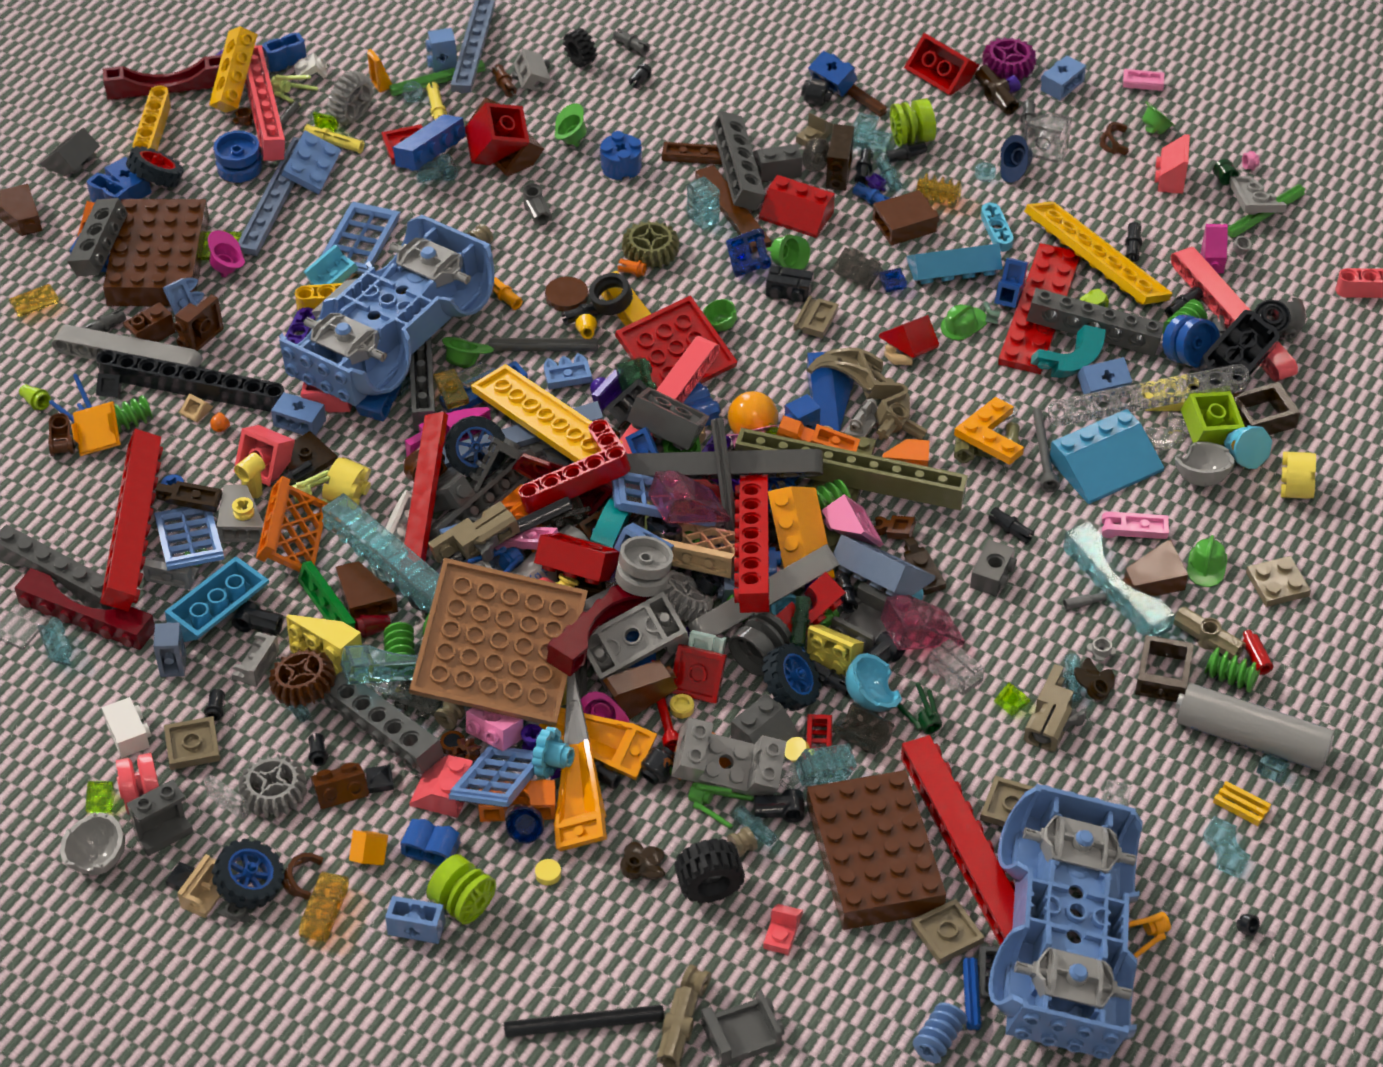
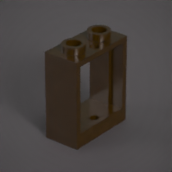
(840, 157)
(1287, 411)
(1149, 684)

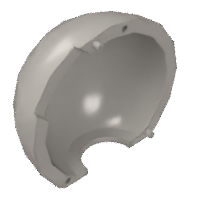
(1205, 464)
(93, 844)

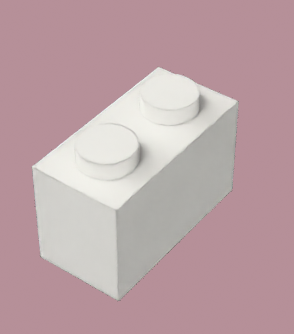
(126, 727)

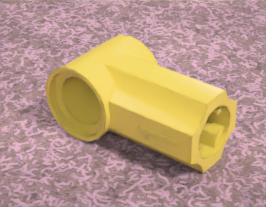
(249, 473)

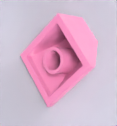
(851, 520)

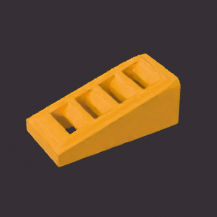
(377, 72)

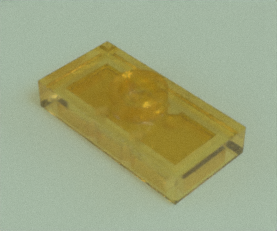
(33, 300)
(451, 388)

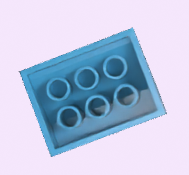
(1106, 456)

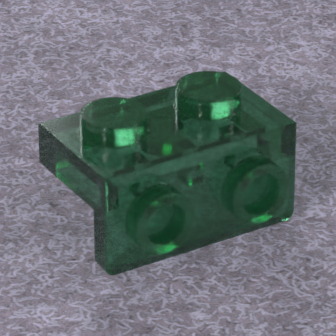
(634, 369)

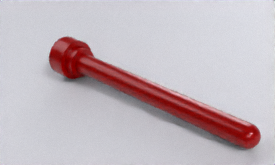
(670, 736)

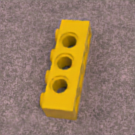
(233, 69)

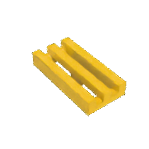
(1244, 801)

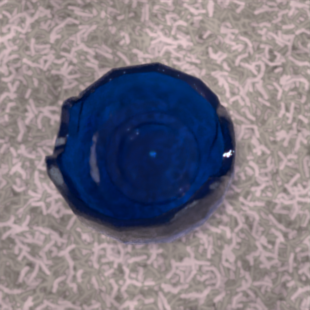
(525, 824)

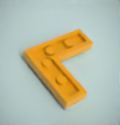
(979, 433)

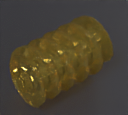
(940, 189)

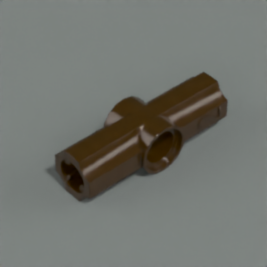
(996, 90)

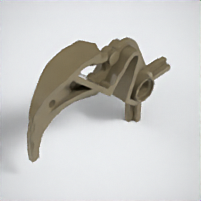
(864, 367)

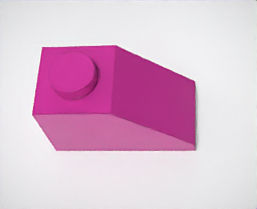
(1215, 246)

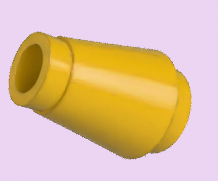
(586, 325)

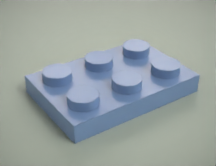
(311, 162)

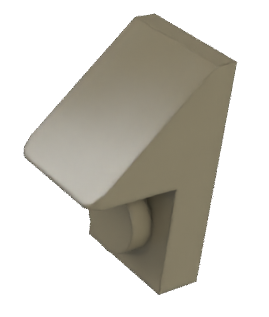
(816, 128)

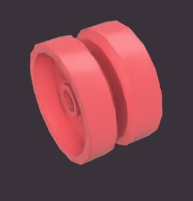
(133, 783)

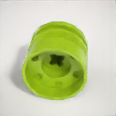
(913, 122)
(461, 888)

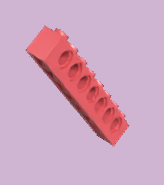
(264, 108)

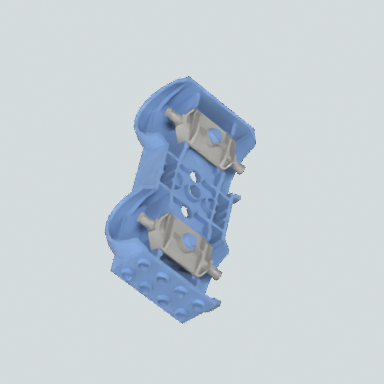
(359, 356)
(1039, 979)

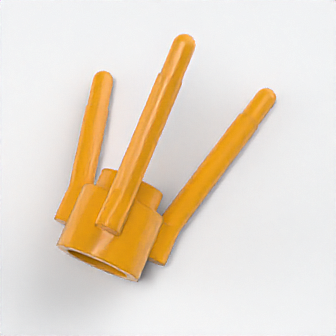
(1153, 925)

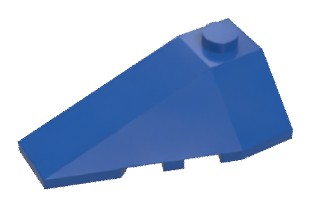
(830, 391)

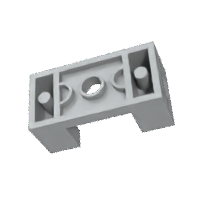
(657, 628)
(753, 768)

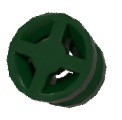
(1223, 170)

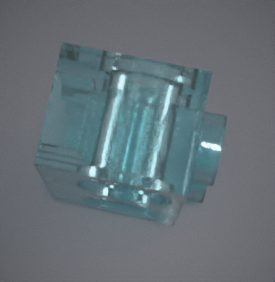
(703, 202)
(825, 764)

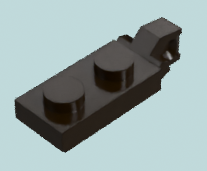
(190, 495)
(920, 558)

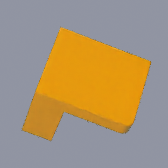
(368, 847)

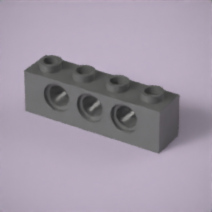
(97, 237)

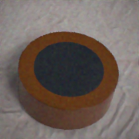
(449, 740)

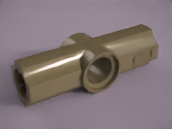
(1208, 632)
(677, 1027)

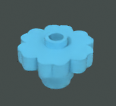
(551, 753)

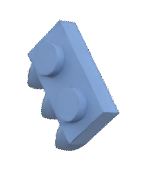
(179, 294)
(567, 372)

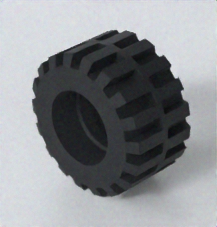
(709, 870)

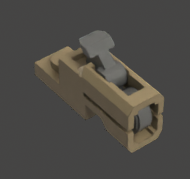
(478, 537)
(1052, 713)

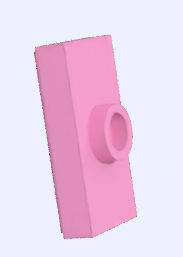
(1143, 80)

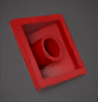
(912, 337)

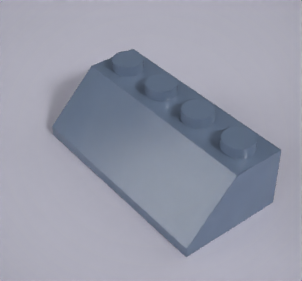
(880, 567)

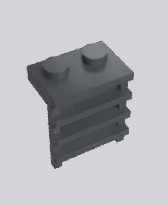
(507, 446)

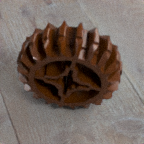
(302, 677)

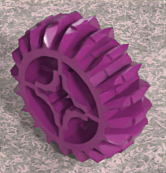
(1009, 58)

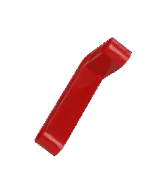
(581, 476)

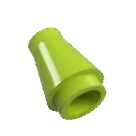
(36, 397)

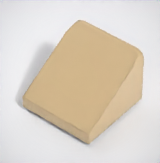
(195, 408)

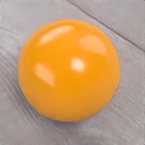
(752, 411)

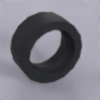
(605, 282)

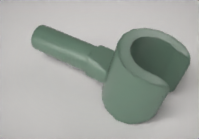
(991, 316)

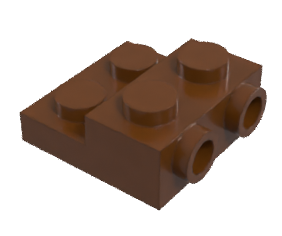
(198, 323)

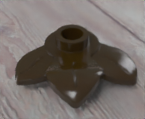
(1096, 683)
(642, 861)

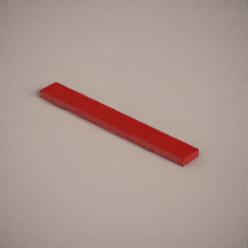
(426, 483)

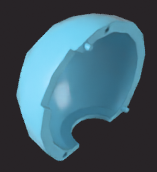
(868, 683)

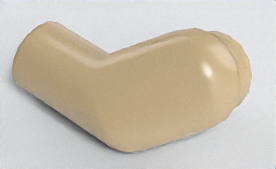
(897, 358)

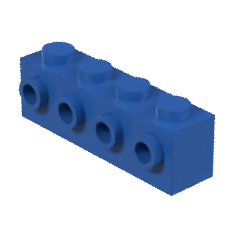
(429, 142)

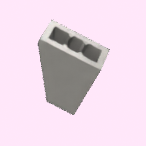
(228, 526)

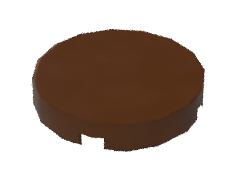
(566, 293)

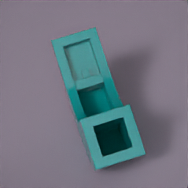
(1087, 348)
(609, 525)

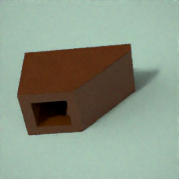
(151, 324)

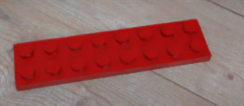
(1050, 271)

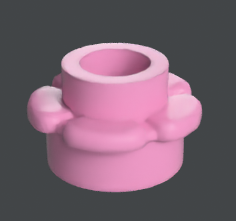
(1250, 160)

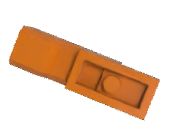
(821, 435)

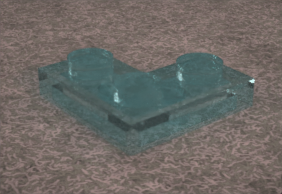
(866, 135)

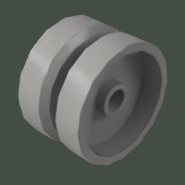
(644, 566)

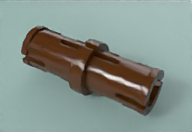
(504, 80)

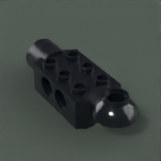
(1247, 339)

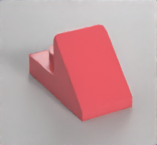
(782, 929)

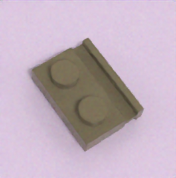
(816, 317)

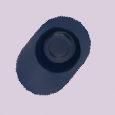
(1015, 158)

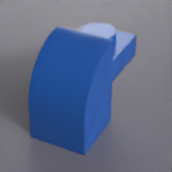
(1012, 282)

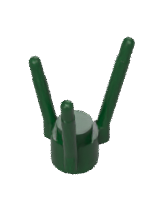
(928, 718)

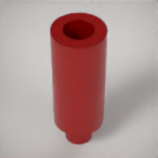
(1257, 652)

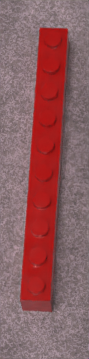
(132, 521)
(961, 833)

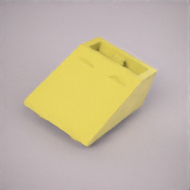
(321, 634)

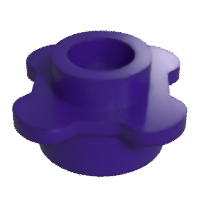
(876, 182)

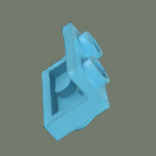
(330, 268)

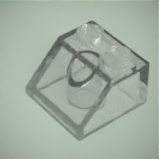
(1048, 136)

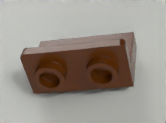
(340, 785)

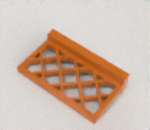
(276, 520)

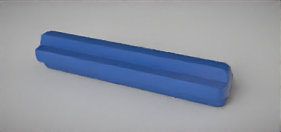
(971, 993)

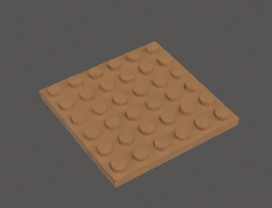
(492, 640)

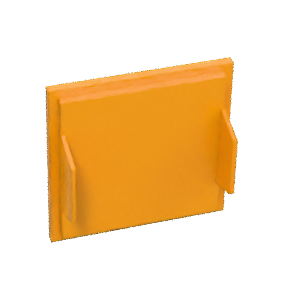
(96, 428)

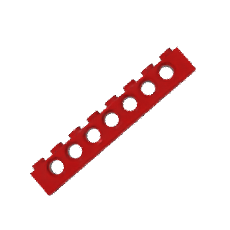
(753, 547)

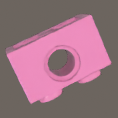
(494, 728)

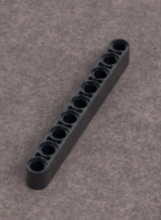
(189, 379)

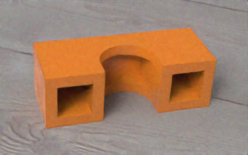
(536, 793)

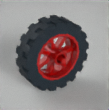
(154, 166)

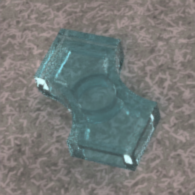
(1222, 838)

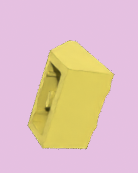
(832, 648)

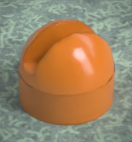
(219, 422)

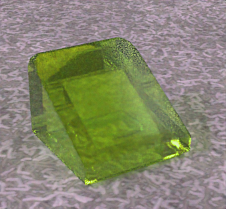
(325, 121)
(1011, 699)
(100, 796)

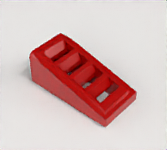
(818, 720)

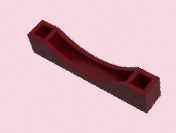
(126, 83)
(129, 628)
(570, 648)

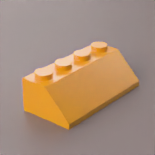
(797, 522)

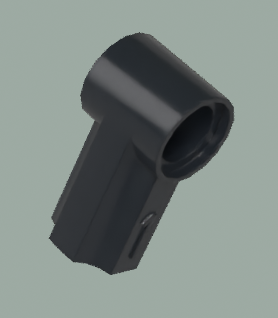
(250, 617)
(885, 648)
(787, 805)

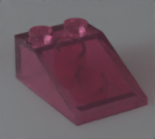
(684, 499)
(918, 623)

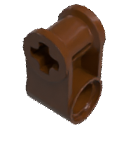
(60, 435)

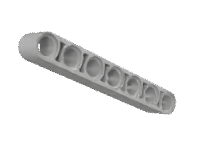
(88, 343)
(780, 585)

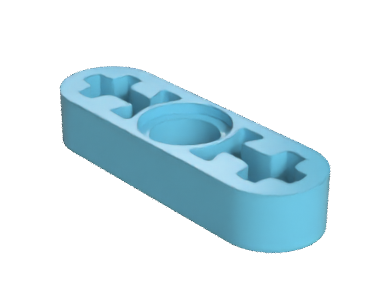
(998, 219)

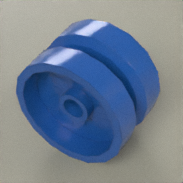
(237, 156)
(1189, 339)

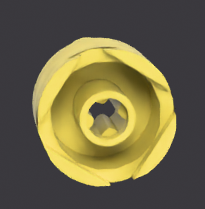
(1298, 475)
(347, 478)

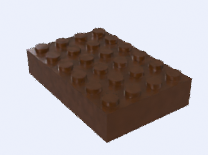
(155, 248)
(875, 849)

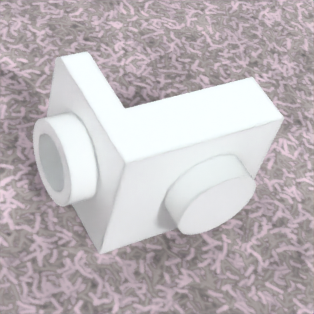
(311, 65)

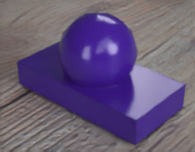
(605, 389)

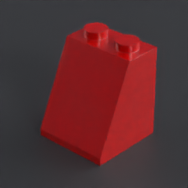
(496, 133)

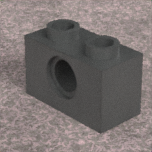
(993, 568)

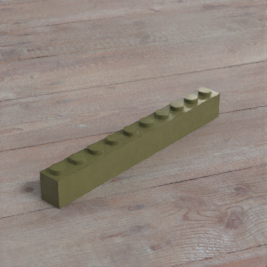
(870, 471)

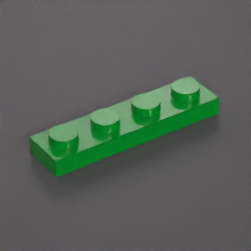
(323, 595)

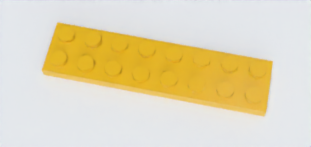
(1098, 253)
(537, 411)

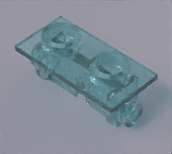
(56, 642)

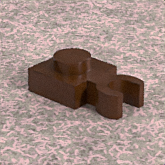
(897, 528)

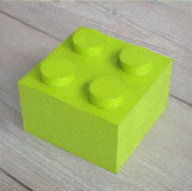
(1211, 416)

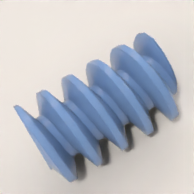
(939, 1031)

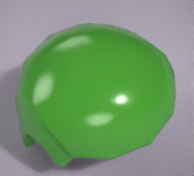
(721, 314)

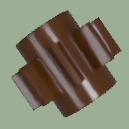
(466, 746)

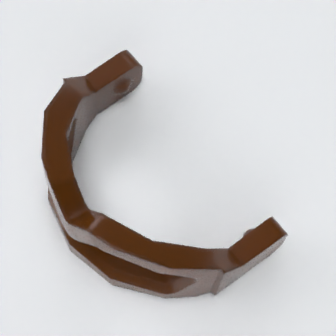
(1116, 147)
(300, 859)

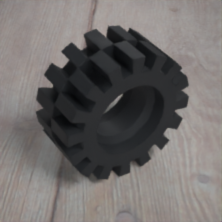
(580, 47)

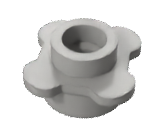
(1101, 648)

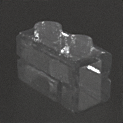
(955, 667)

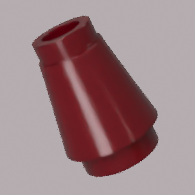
(371, 624)

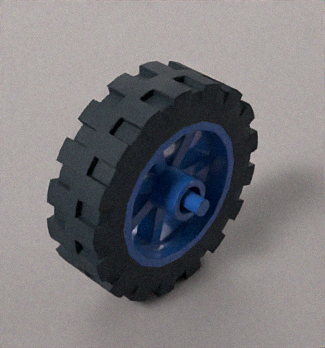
(453, 441)
(791, 684)
(258, 856)

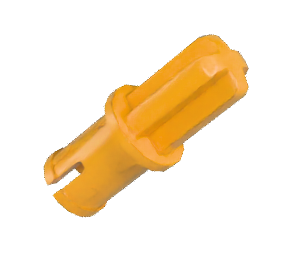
(505, 294)

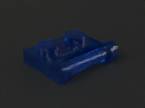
(742, 256)

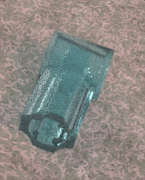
(442, 167)

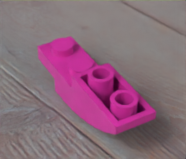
(413, 442)

